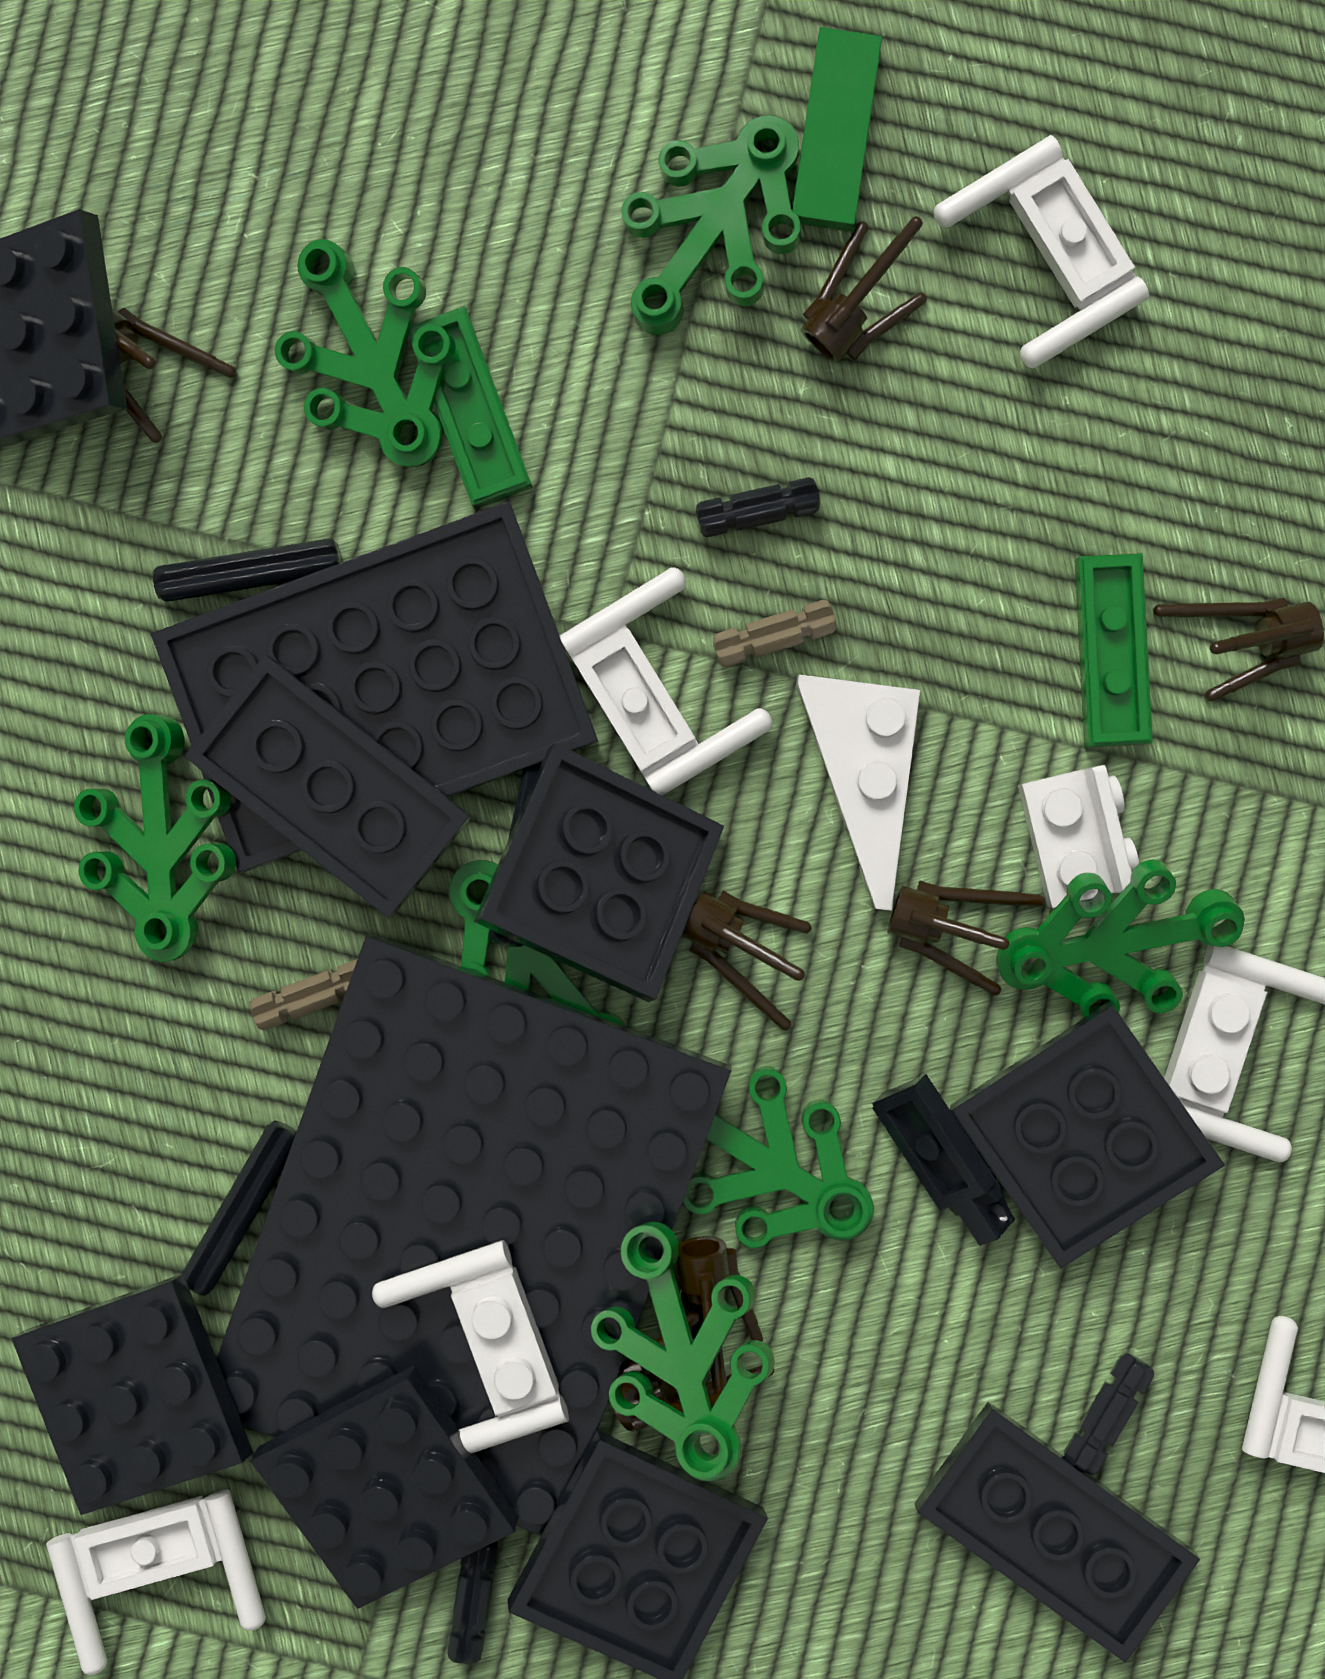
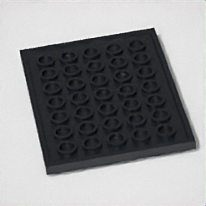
(442, 1128)

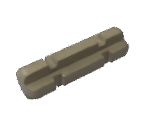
(774, 633)
(301, 997)

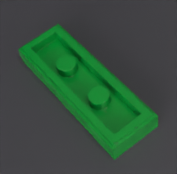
(836, 128)
(474, 415)
(1113, 650)

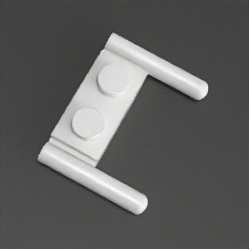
(1068, 235)
(638, 700)
(1217, 1039)
(500, 1338)
(1281, 1422)
(146, 1551)

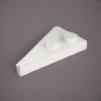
(867, 750)

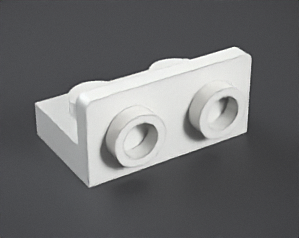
(1078, 831)

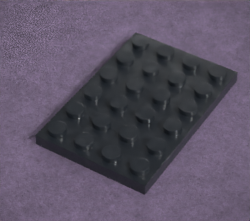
(419, 644)

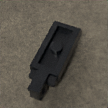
(944, 1157)

